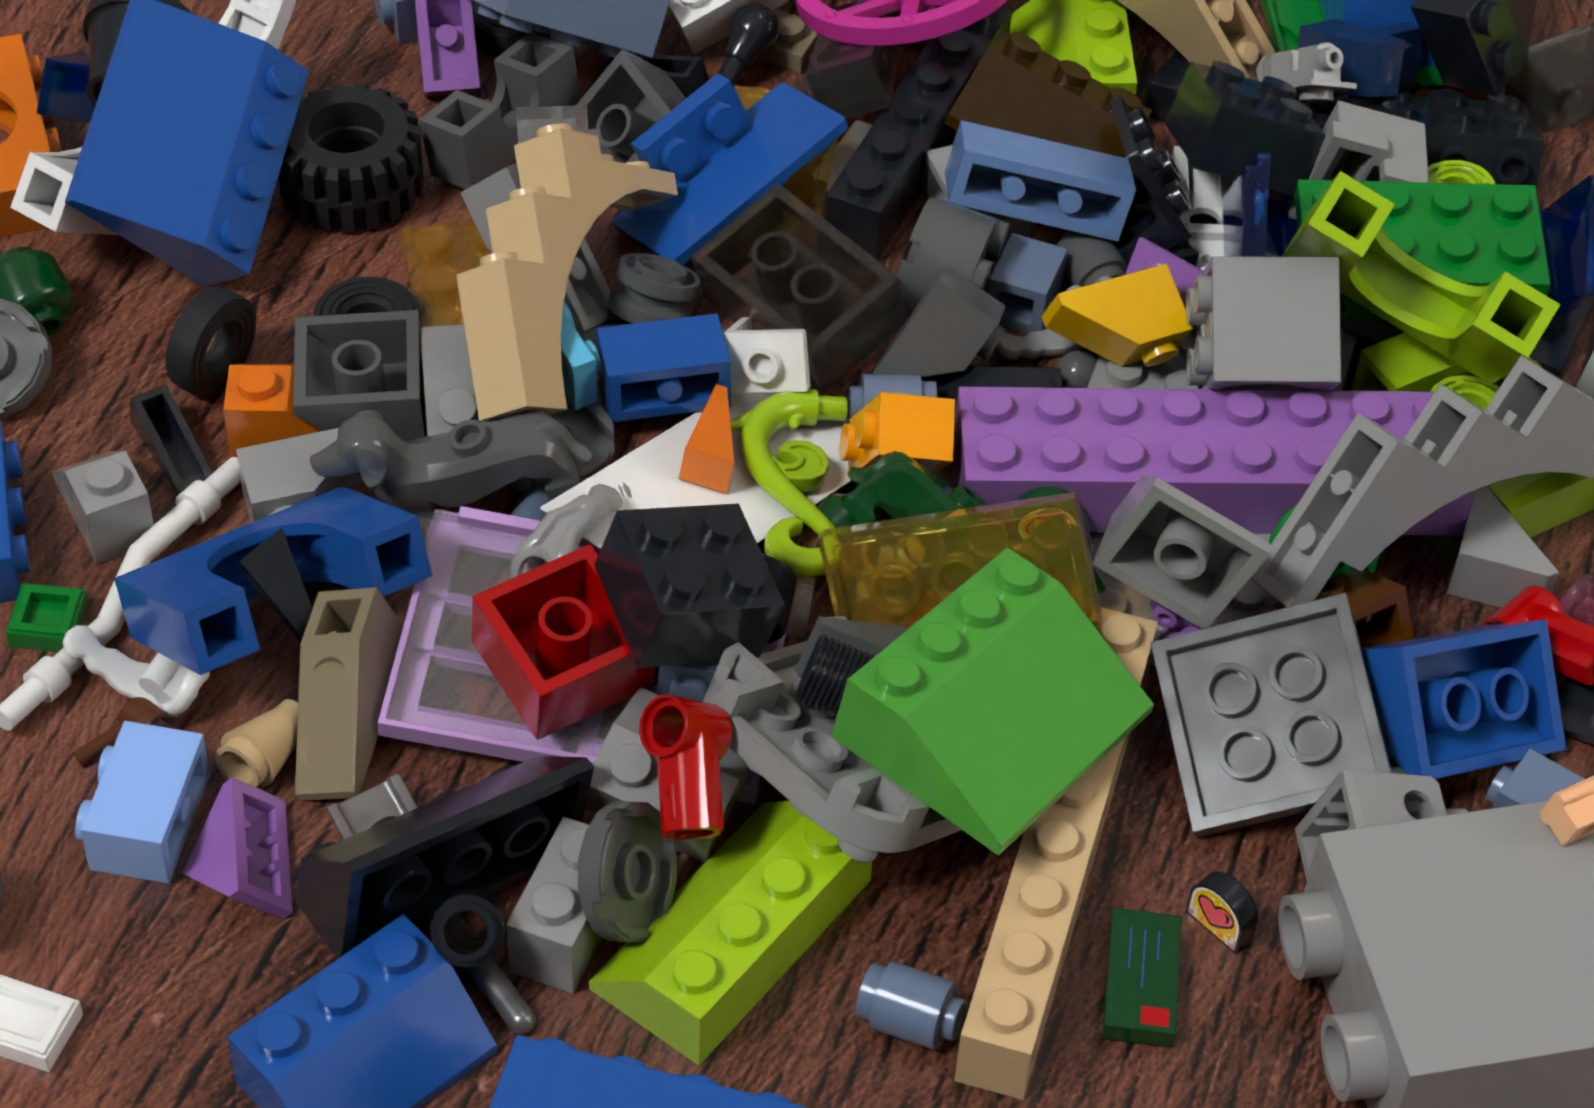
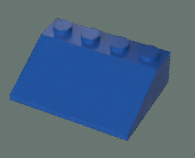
(188, 140)

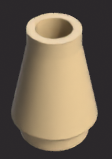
(260, 746)

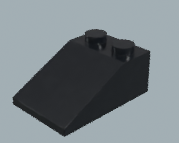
(1476, 41)

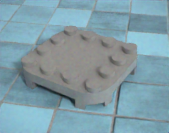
(809, 767)

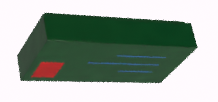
(1142, 977)

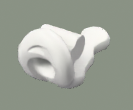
(161, 681)

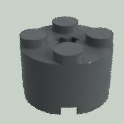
(953, 238)

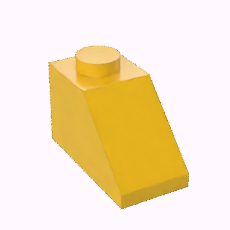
(1124, 317)

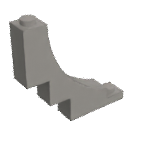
(1387, 483)

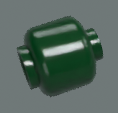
(36, 284)

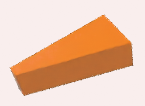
(709, 452)

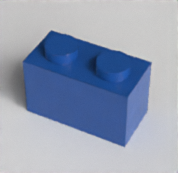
(662, 366)

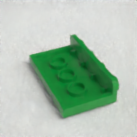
(1455, 230)

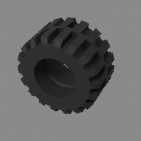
(352, 159)

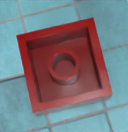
(556, 643)

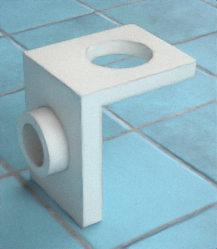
(767, 359)

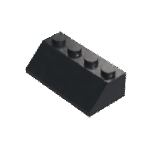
(456, 842)

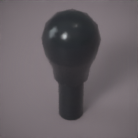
(751, 36)

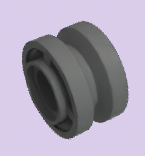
(652, 289)

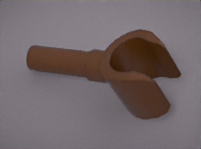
(134, 710)

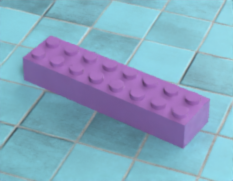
(1226, 448)

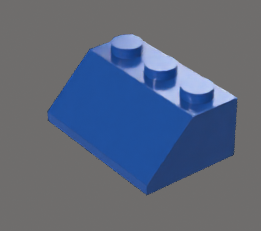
(1467, 698)
(365, 1031)

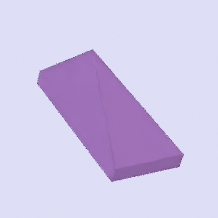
(245, 849)

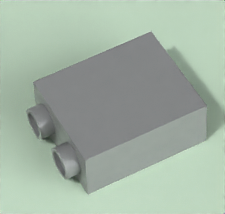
(1451, 961)

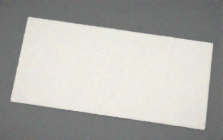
(655, 469)

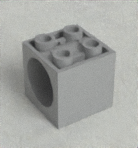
(1265, 324)

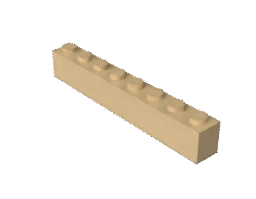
(1043, 905)

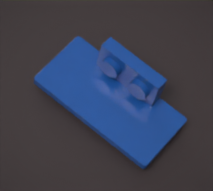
(723, 161)

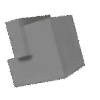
(1369, 148)

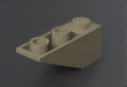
(342, 690)

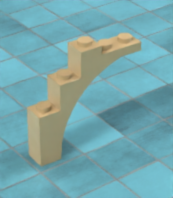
(519, 290)

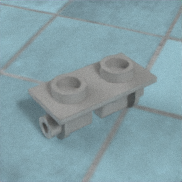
(1310, 70)

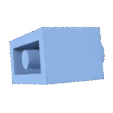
(144, 801)

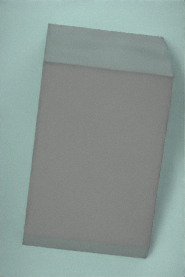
(1497, 556)

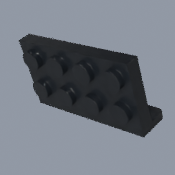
(1488, 133)

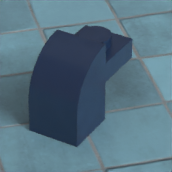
(1372, 57)

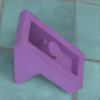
(447, 47)

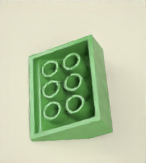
(992, 702)

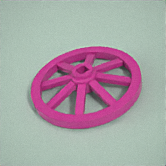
(915, 21)

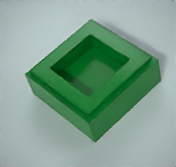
(45, 615)

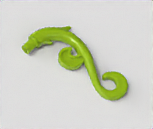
(797, 469)

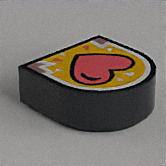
(1224, 910)

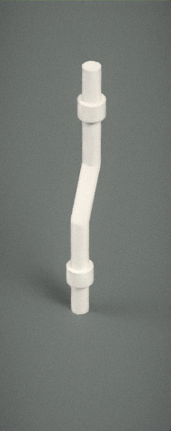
(52, 674)

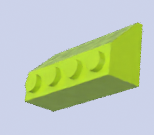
(733, 930)

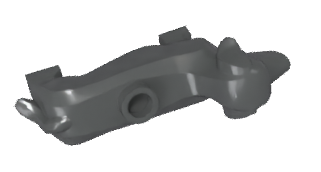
(454, 465)

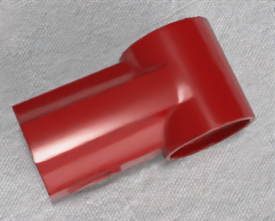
(1569, 639)
(688, 745)

